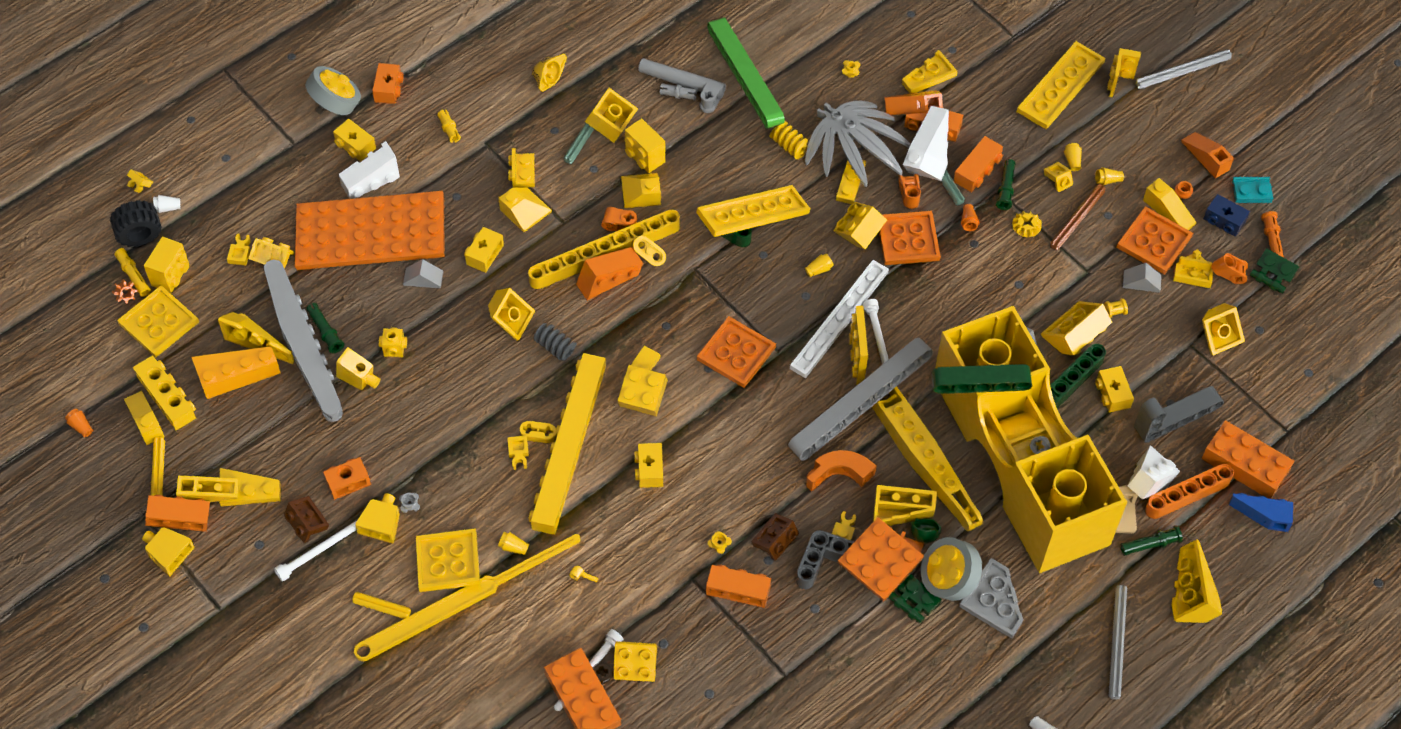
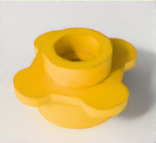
(851, 68)
(719, 536)

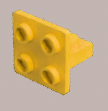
(635, 661)

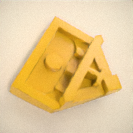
(1194, 270)

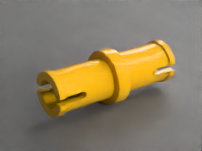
(449, 126)

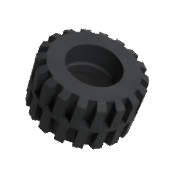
(135, 223)

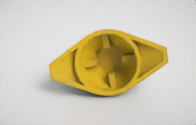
(549, 71)

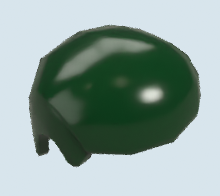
(925, 530)

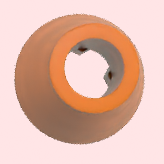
(969, 218)
(78, 421)

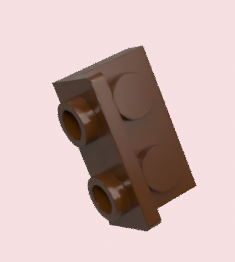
(305, 518)
(776, 536)

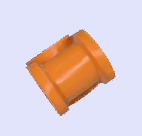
(910, 190)
(617, 219)
(1231, 268)

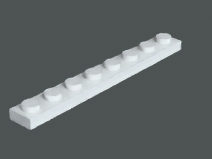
(838, 319)

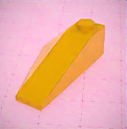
(246, 333)
(1195, 590)

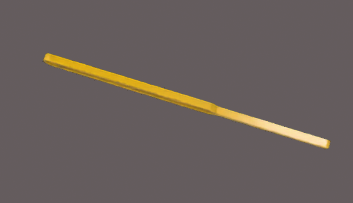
(453, 604)

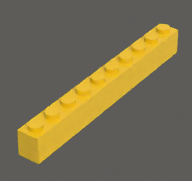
(568, 444)

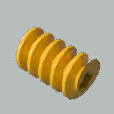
(790, 140)

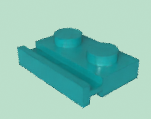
(1252, 190)

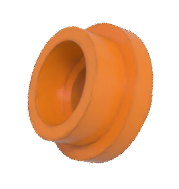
(1186, 186)

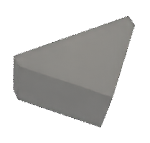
(423, 275)
(1142, 278)

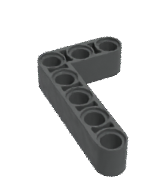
(1157, 421)
(820, 552)

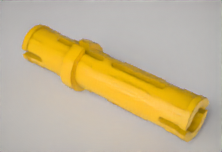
(129, 266)

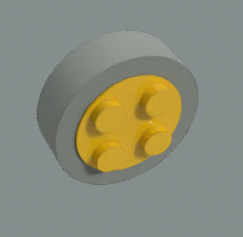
(332, 91)
(951, 569)

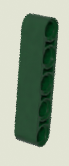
(1077, 373)
(981, 379)

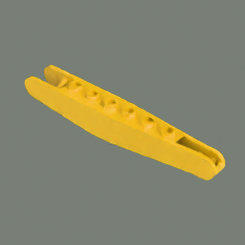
(926, 456)

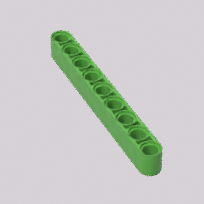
(746, 73)

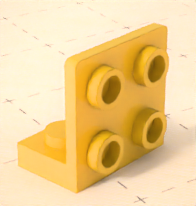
(1124, 66)

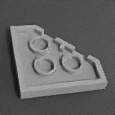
(995, 600)

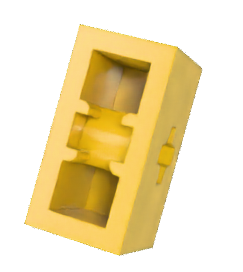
(354, 140)
(484, 249)
(1114, 389)
(649, 455)

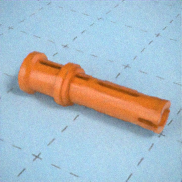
(1272, 231)

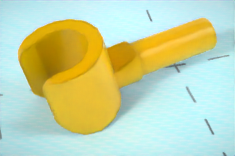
(578, 572)

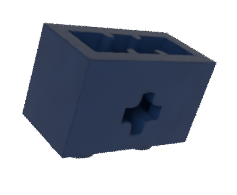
(1226, 215)

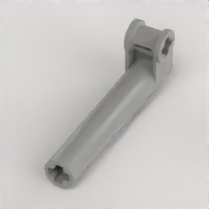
(710, 89)

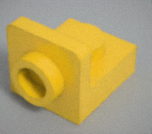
(1060, 175)

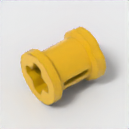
(1116, 308)

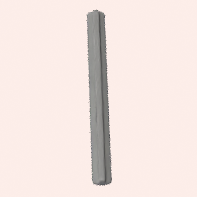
(1183, 69)
(1118, 642)

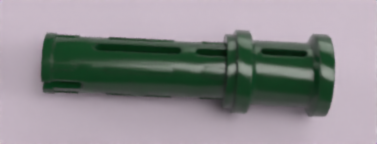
(1006, 191)
(328, 333)
(1160, 539)

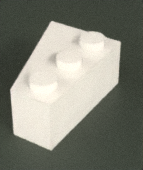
(371, 173)
(1152, 474)

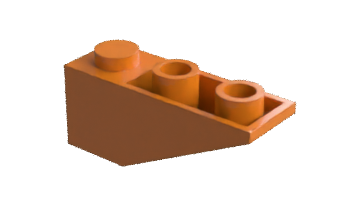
(913, 102)
(914, 121)
(1209, 153)

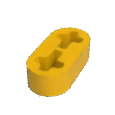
(538, 431)

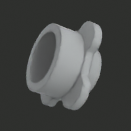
(409, 497)

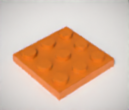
(909, 238)
(1155, 240)
(736, 352)
(880, 559)

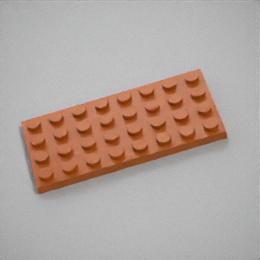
(369, 230)

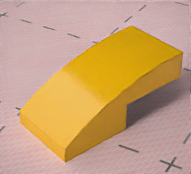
(646, 359)

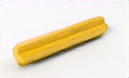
(381, 605)

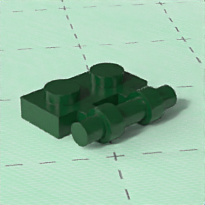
(1276, 265)
(917, 594)

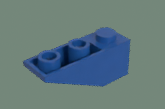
(1267, 512)

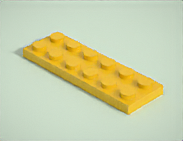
(1060, 85)
(753, 210)

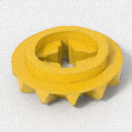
(1026, 230)

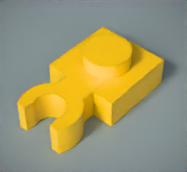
(239, 252)
(518, 450)
(845, 530)

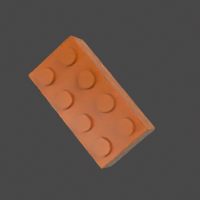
(1251, 459)
(581, 692)

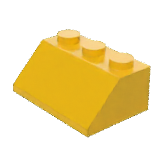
(1077, 327)

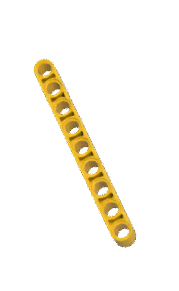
(595, 248)

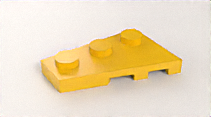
(931, 73)
(252, 488)

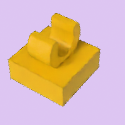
(138, 179)

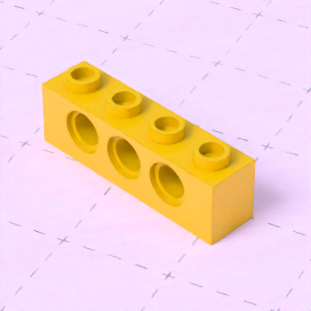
(177, 415)

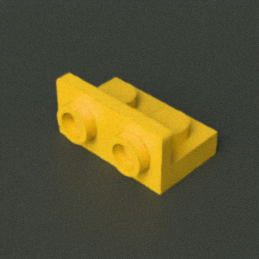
(522, 170)
(265, 250)

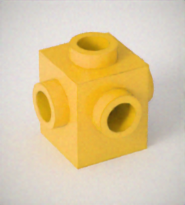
(393, 342)

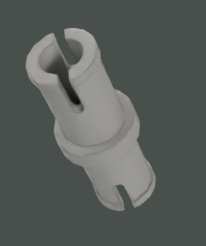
(678, 91)

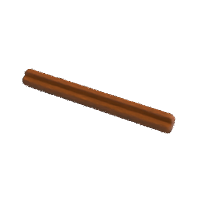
(1077, 217)

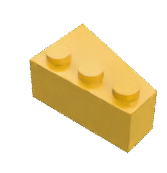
(902, 504)

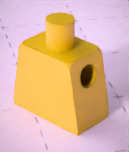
(356, 370)
(379, 519)
(167, 548)

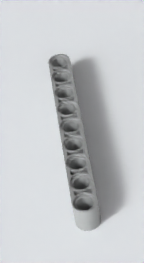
(860, 399)

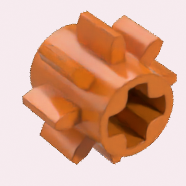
(130, 294)

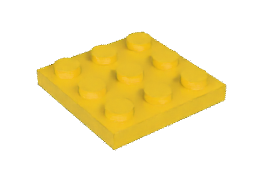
(158, 321)
(858, 340)
(447, 560)

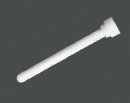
(871, 308)
(283, 571)
(611, 637)

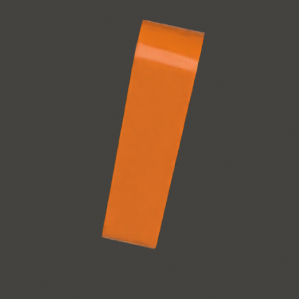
(1193, 484)

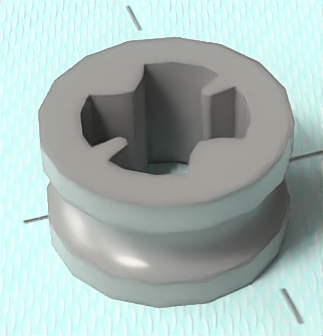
(1034, 447)

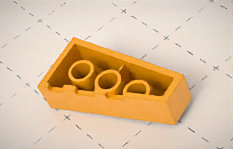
(234, 369)

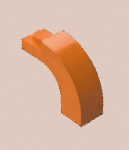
(843, 463)

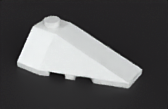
(929, 148)

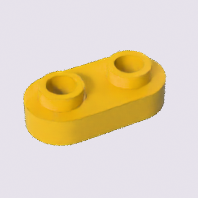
(648, 250)

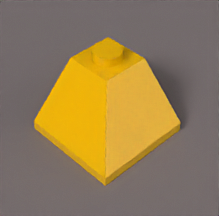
(641, 190)
(523, 207)
(510, 312)
(1222, 328)

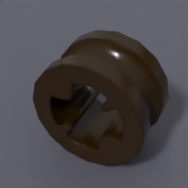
(602, 666)

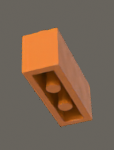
(978, 164)
(177, 513)
(738, 585)

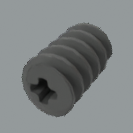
(554, 342)

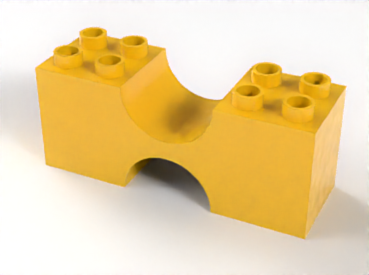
(1055, 499)

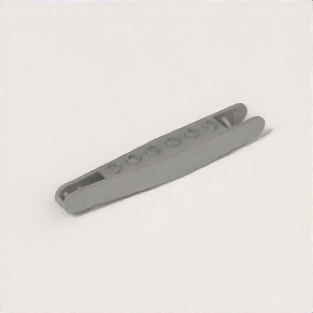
(301, 342)

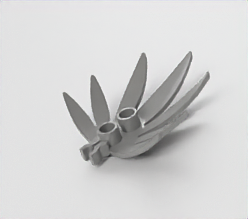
(849, 125)

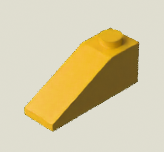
(1168, 204)
(144, 417)
(207, 488)

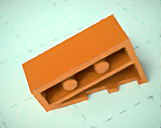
(608, 271)

